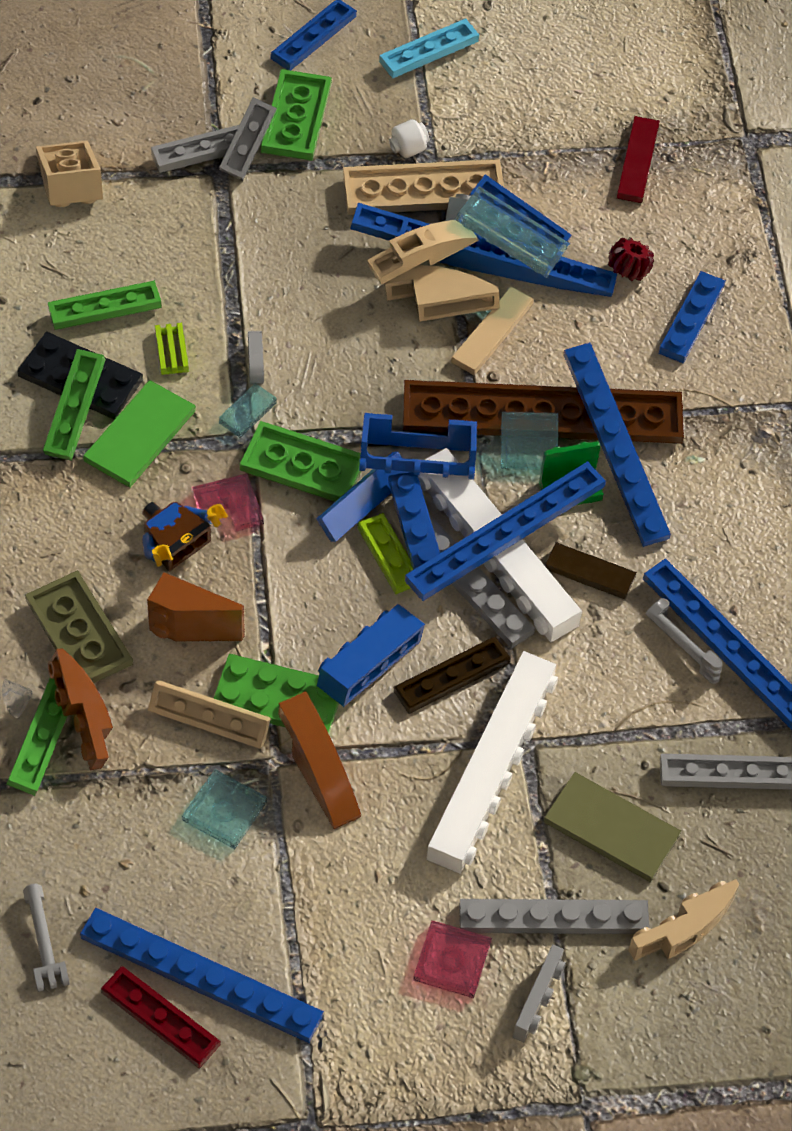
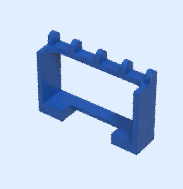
(460, 437)

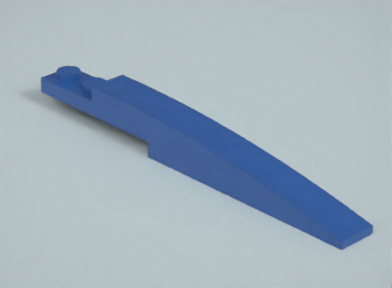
(489, 258)

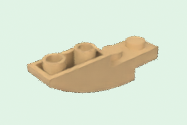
(422, 244)
(694, 921)

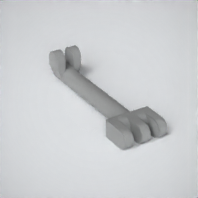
(709, 662)
(33, 896)

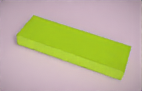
(387, 551)

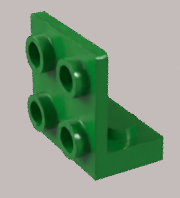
(562, 460)

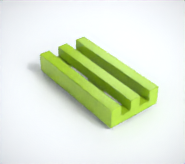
(169, 331)

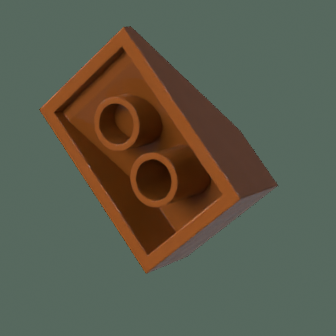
(193, 613)

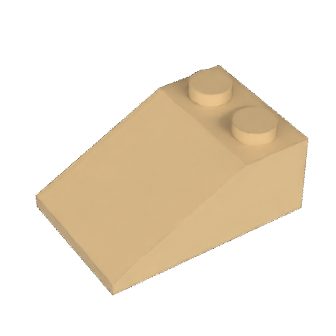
(70, 173)

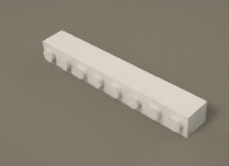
(517, 566)
(491, 763)

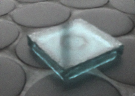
(526, 438)
(224, 809)

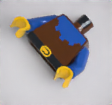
(177, 531)

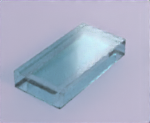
(247, 410)

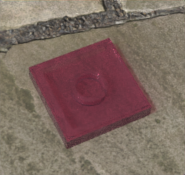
(452, 959)

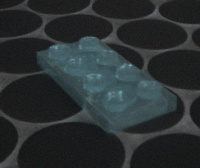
(512, 231)

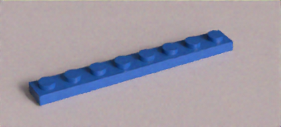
(617, 445)
(504, 531)
(723, 638)
(202, 975)

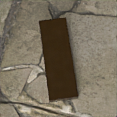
(590, 570)

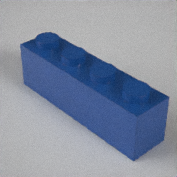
(370, 654)

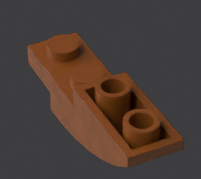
(81, 698)

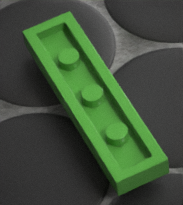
(104, 305)
(74, 405)
(38, 743)

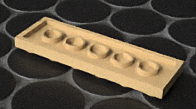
(415, 185)

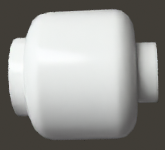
(409, 138)

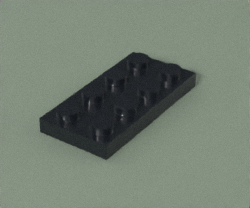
(50, 365)

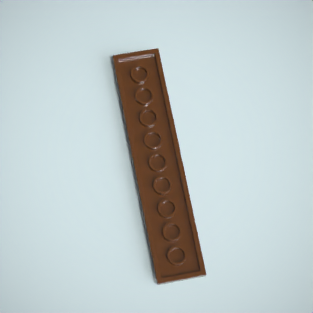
(430, 405)

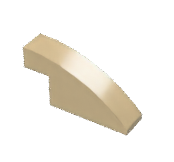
(443, 292)

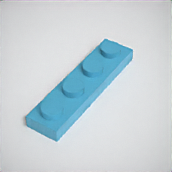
(429, 48)

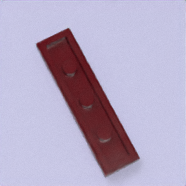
(638, 159)
(160, 1017)

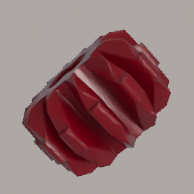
(630, 259)

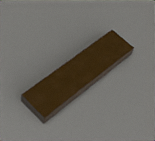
(451, 675)

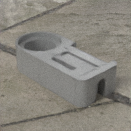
(255, 352)

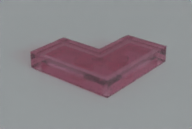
(233, 494)

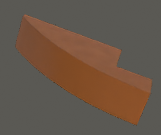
(319, 760)

